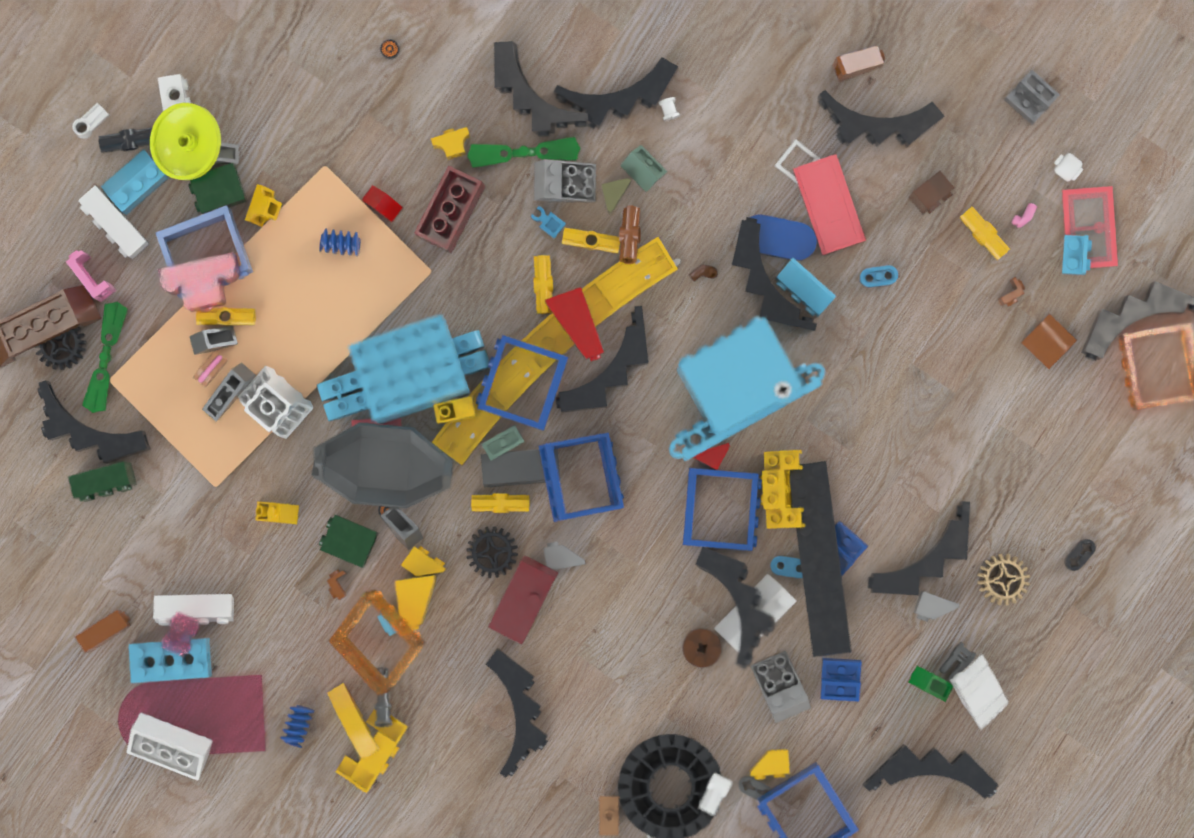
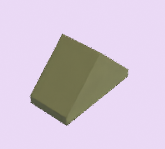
(614, 192)

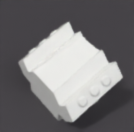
(274, 403)
(980, 692)

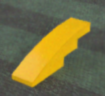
(352, 721)

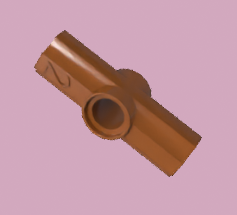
(629, 234)

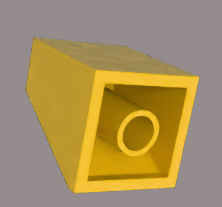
(414, 599)

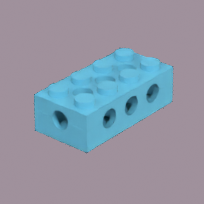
(162, 671)

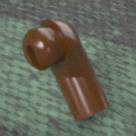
(705, 271)

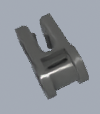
(956, 655)

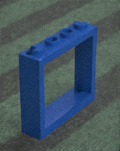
(488, 380)
(553, 483)
(754, 504)
(844, 832)

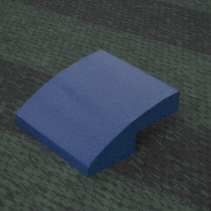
(849, 546)
(840, 679)

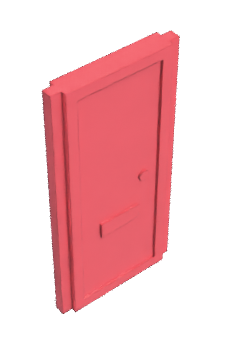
(829, 204)

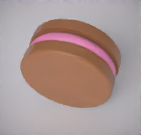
(210, 368)

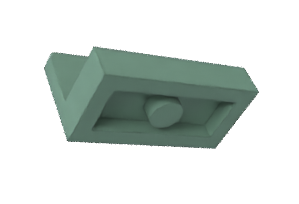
(643, 168)
(502, 443)

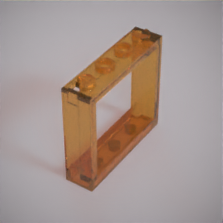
(1128, 364)
(356, 658)

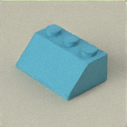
(134, 182)
(804, 288)

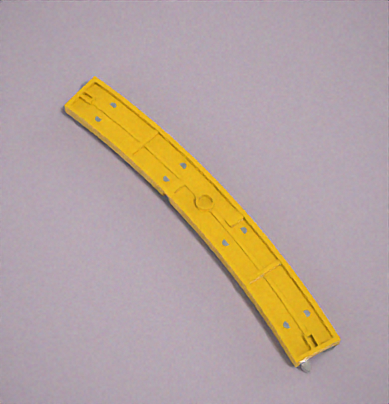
(523, 367)

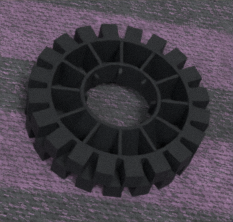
(636, 778)

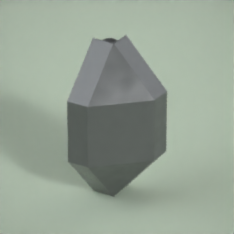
(382, 466)

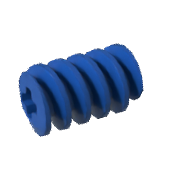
(340, 242)
(296, 725)

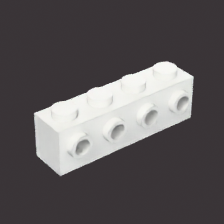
(113, 222)
(203, 608)

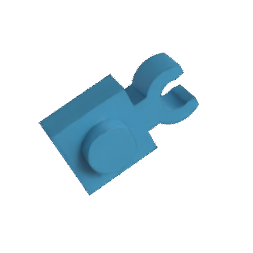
(550, 224)

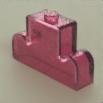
(201, 281)

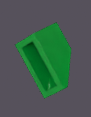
(931, 683)

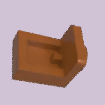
(1011, 298)
(336, 589)

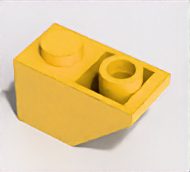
(455, 410)
(277, 512)
(421, 564)
(771, 763)

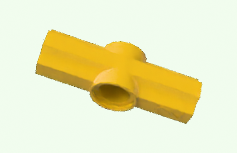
(984, 233)
(578, 239)
(542, 282)
(238, 316)
(500, 503)

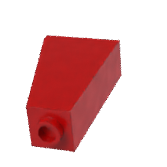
(575, 318)

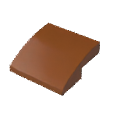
(1049, 341)

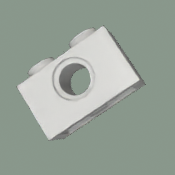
(172, 84)

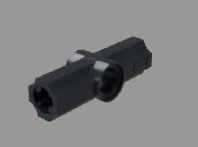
(125, 140)

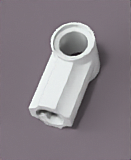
(92, 119)
(716, 791)

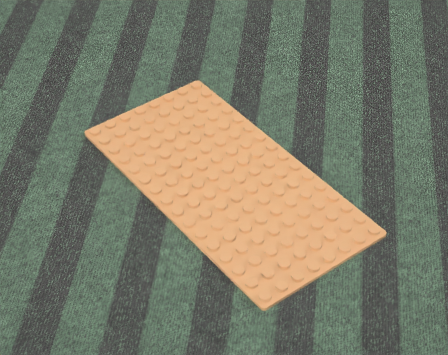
(306, 318)

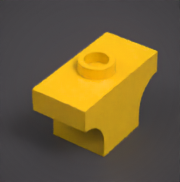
(452, 142)
(263, 206)

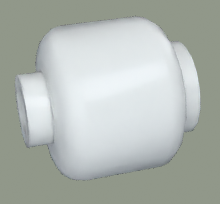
(1068, 167)

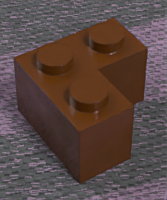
(929, 194)

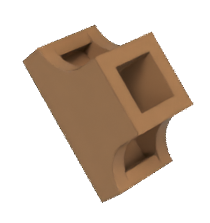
(608, 815)

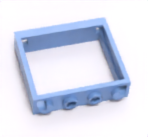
(198, 223)

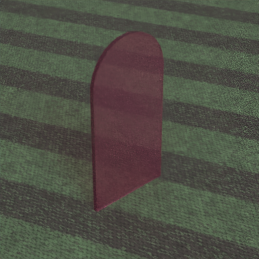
(216, 707)

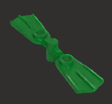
(488, 154)
(97, 391)

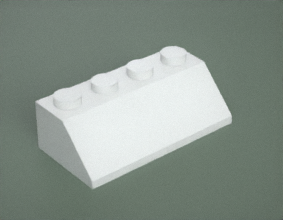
(774, 602)
(169, 746)

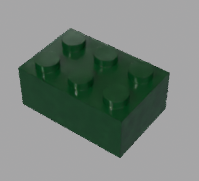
(102, 481)

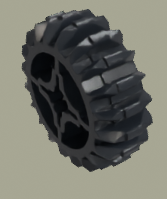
(56, 350)
(488, 535)

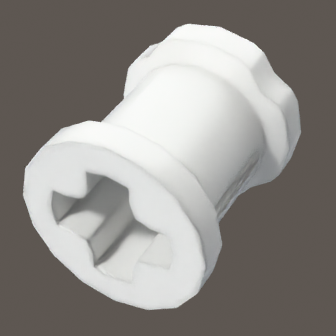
(669, 109)

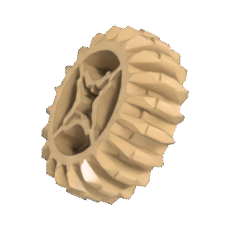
(1004, 588)

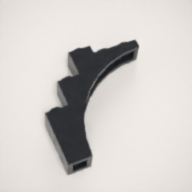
(509, 77)
(647, 90)
(853, 124)
(62, 424)
(752, 621)
(527, 735)

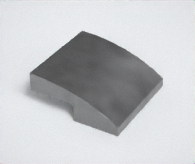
(1031, 97)

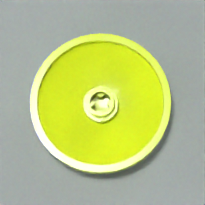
(185, 141)

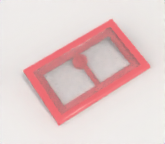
(1092, 214)

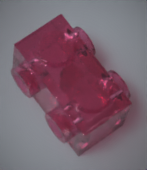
(180, 634)

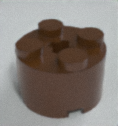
(704, 637)

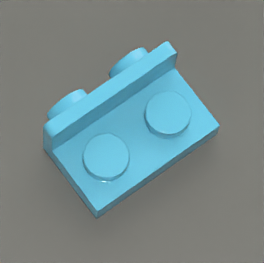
(1075, 255)

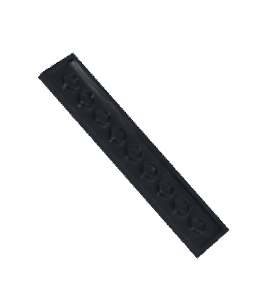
(820, 561)

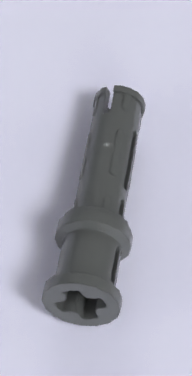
(383, 706)

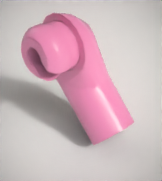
(1027, 216)

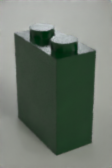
(218, 189)
(348, 540)

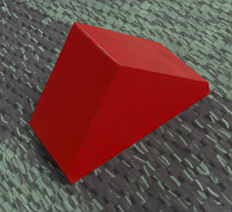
(382, 203)
(713, 456)

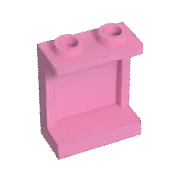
(98, 292)

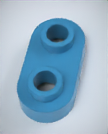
(878, 276)
(789, 566)

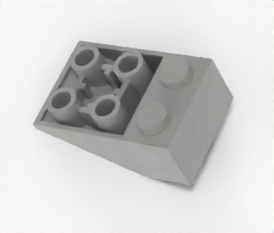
(564, 181)
(781, 687)

